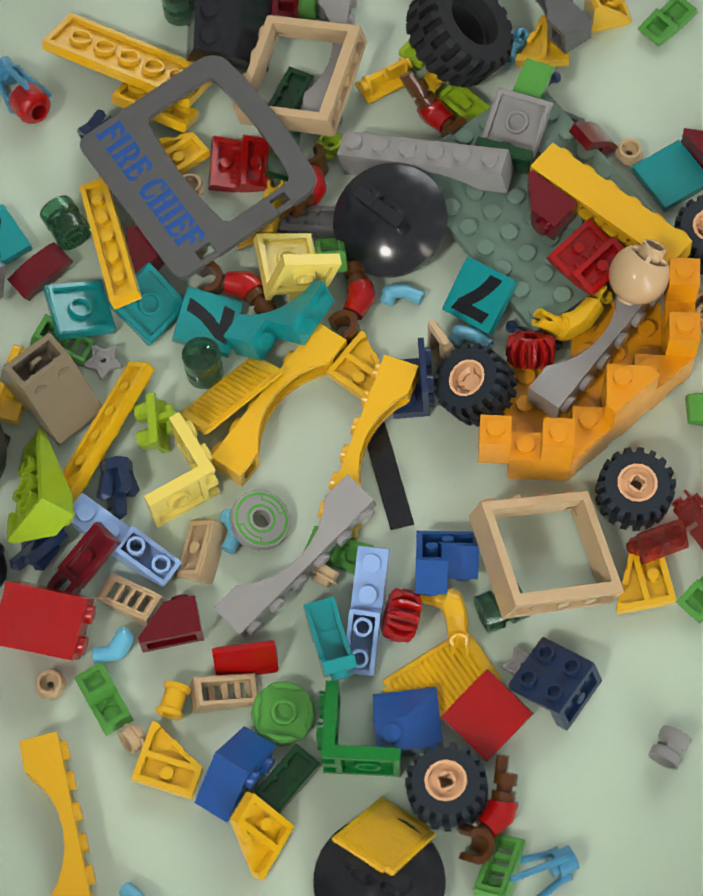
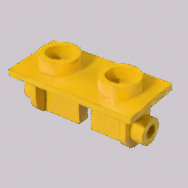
(383, 81)

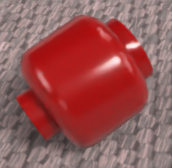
(30, 104)

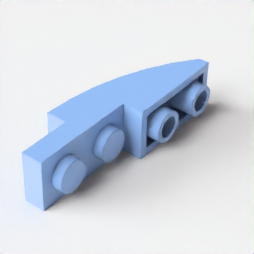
(135, 550)
(367, 606)

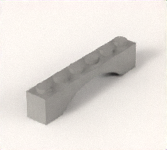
(329, 11)
(475, 165)
(560, 383)
(250, 603)

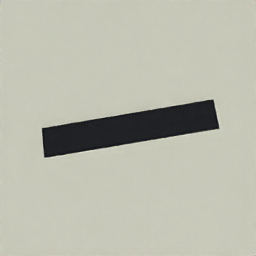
(389, 479)

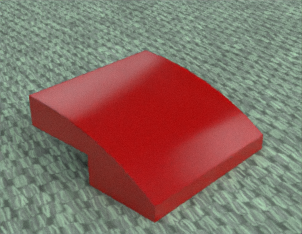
(238, 164)
(586, 257)
(487, 715)

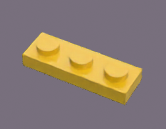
(174, 117)

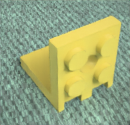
(290, 263)
(190, 488)

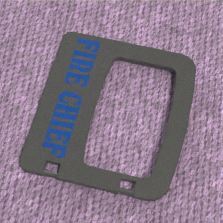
(157, 193)

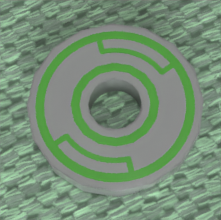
(271, 508)

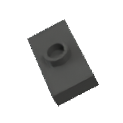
(315, 220)

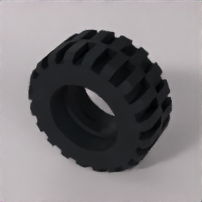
(460, 38)

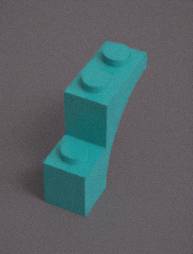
(294, 322)
(329, 639)

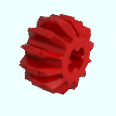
(530, 349)
(401, 615)

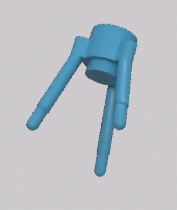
(14, 73)
(558, 862)

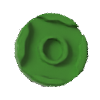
(283, 713)

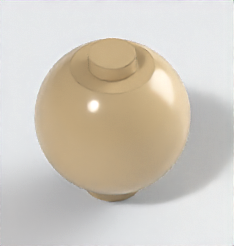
(639, 273)

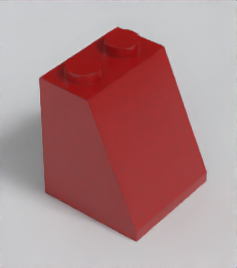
(45, 620)

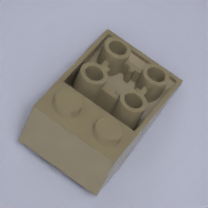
(51, 388)

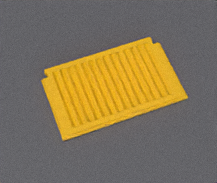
(230, 394)
(444, 671)
(382, 838)

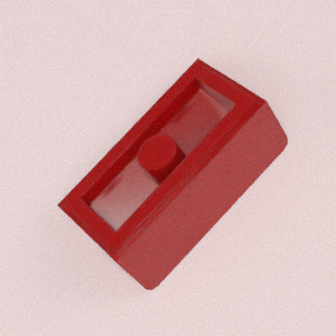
(246, 658)

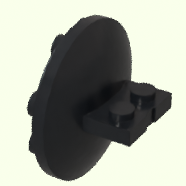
(391, 219)
(344, 874)

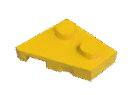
(541, 49)
(185, 151)
(355, 366)
(645, 586)
(167, 765)
(260, 833)

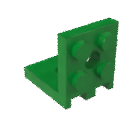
(348, 758)

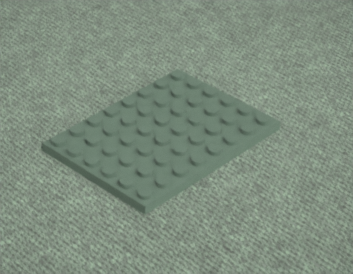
(498, 225)

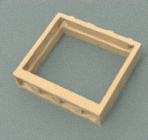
(328, 118)
(499, 570)

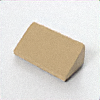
(201, 551)

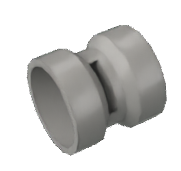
(669, 747)

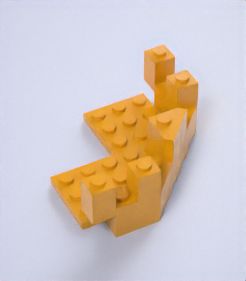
(634, 381)

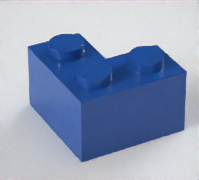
(444, 557)
(234, 771)

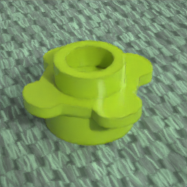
(327, 140)

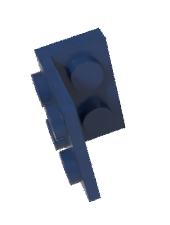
(424, 390)
(556, 681)

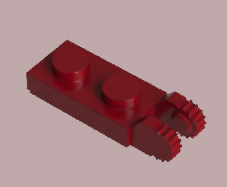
(85, 559)

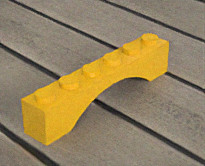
(391, 390)
(240, 451)
(46, 766)

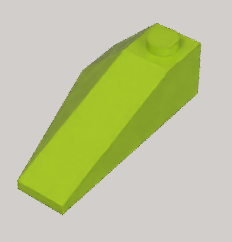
(41, 496)

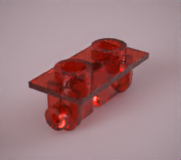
(692, 511)
(659, 541)

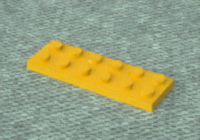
(117, 55)

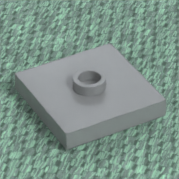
(518, 119)

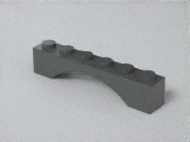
(566, 23)

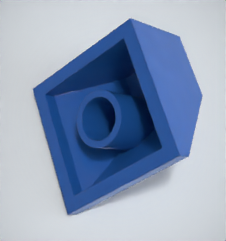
(407, 720)

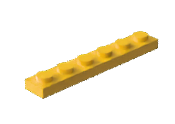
(110, 243)
(106, 426)

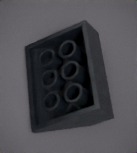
(225, 29)

